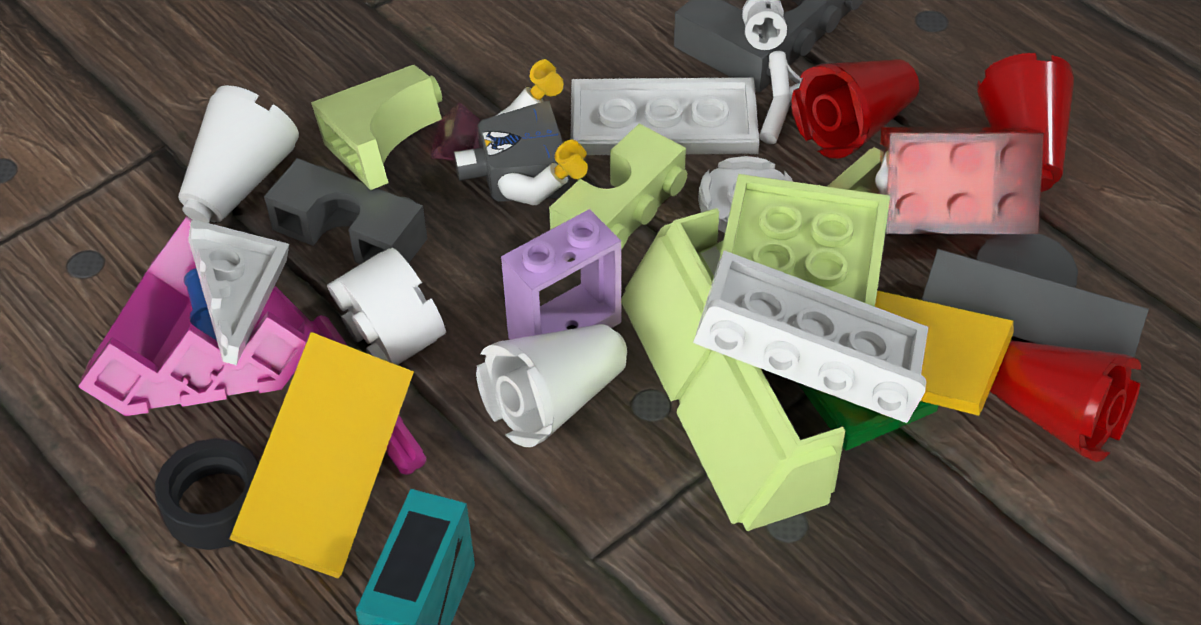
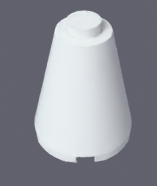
(233, 152)
(547, 378)

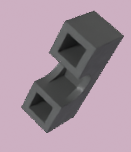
(315, 200)

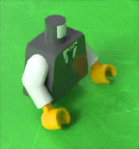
(524, 148)

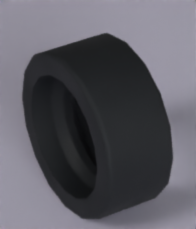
(190, 465)

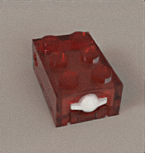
(961, 179)

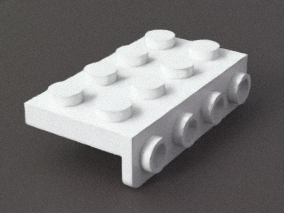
(814, 337)

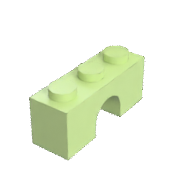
(644, 174)

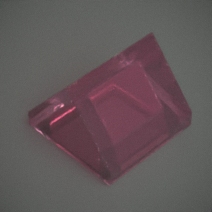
(455, 133)

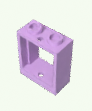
(545, 262)

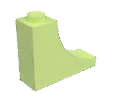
(374, 117)

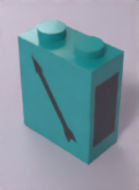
(421, 565)

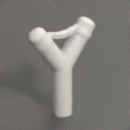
(781, 96)

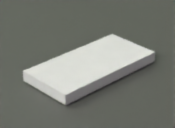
(693, 112)

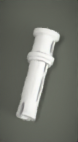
(764, 18)

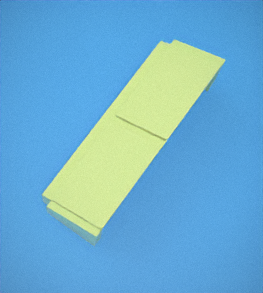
(724, 403)

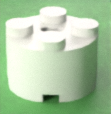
(387, 307)

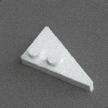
(236, 280)

